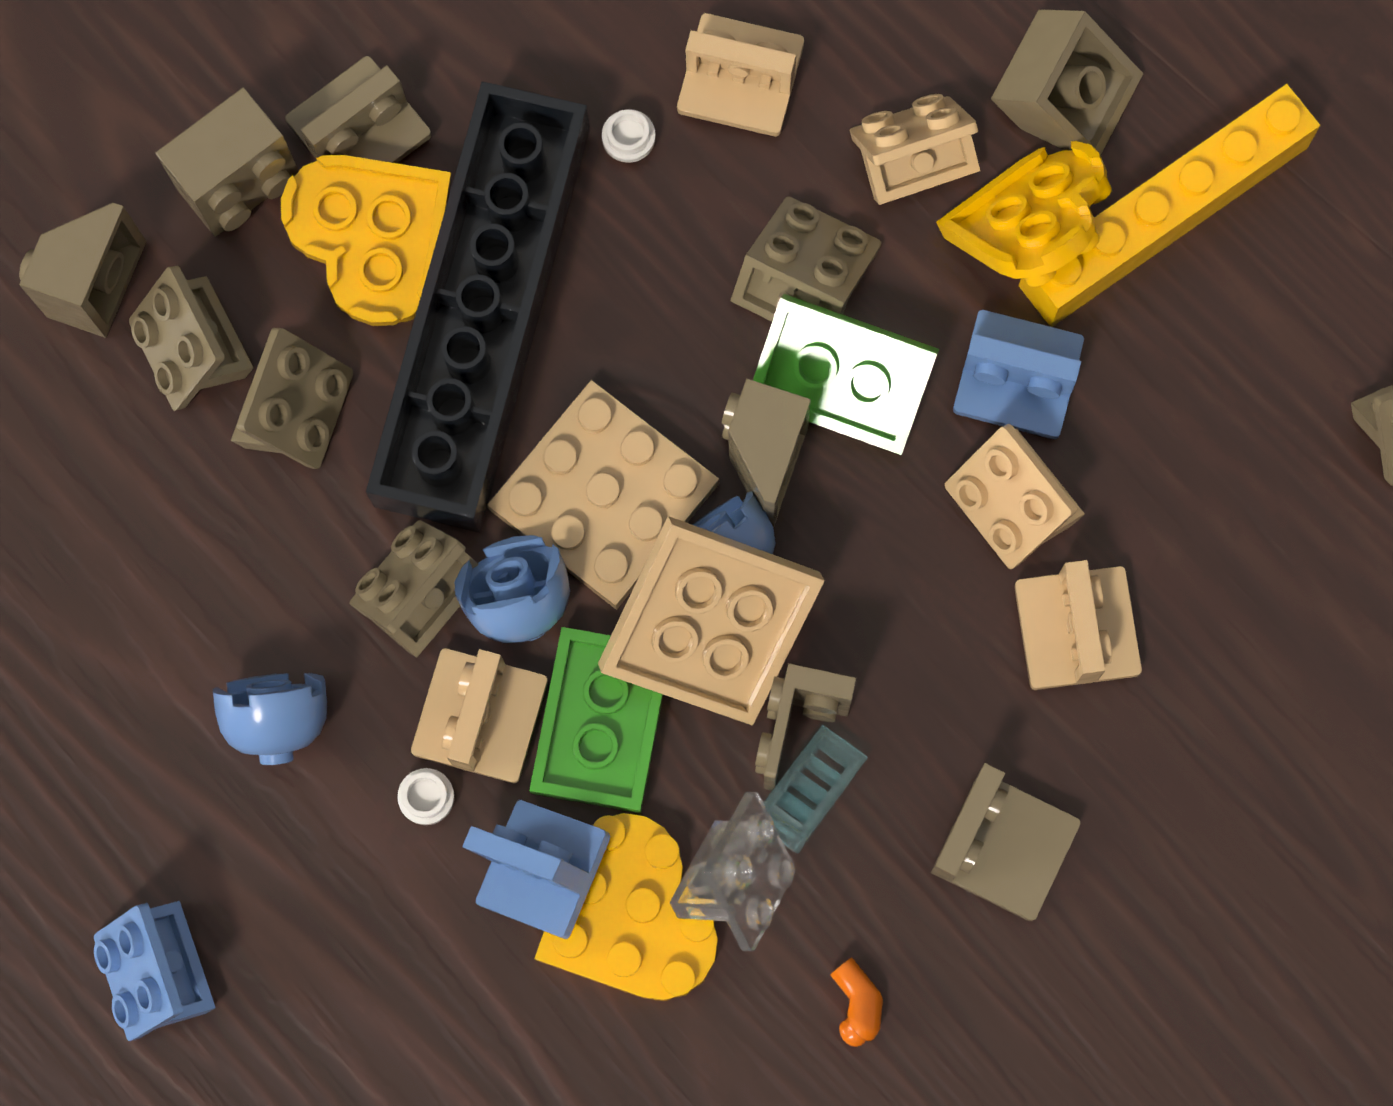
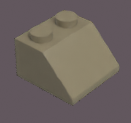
(1067, 81)
(84, 268)
(765, 440)

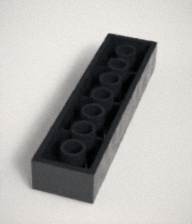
(479, 307)

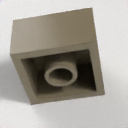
(229, 163)

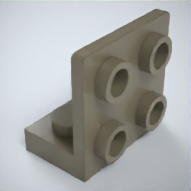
(804, 258)
(820, 694)
(1006, 845)

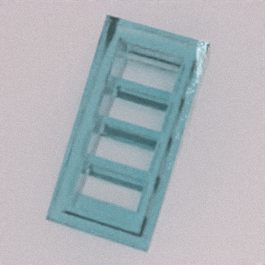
(792, 832)

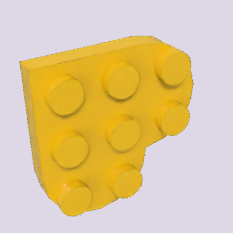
(1033, 214)
(370, 228)
(627, 926)

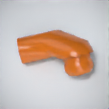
(864, 1004)

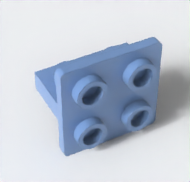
(1019, 374)
(538, 867)
(152, 969)

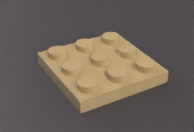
(602, 492)
(710, 621)

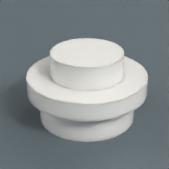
(628, 135)
(425, 796)

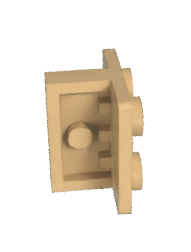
(739, 74)
(916, 147)
(1012, 496)
(1077, 626)
(479, 714)

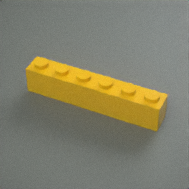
(1179, 200)

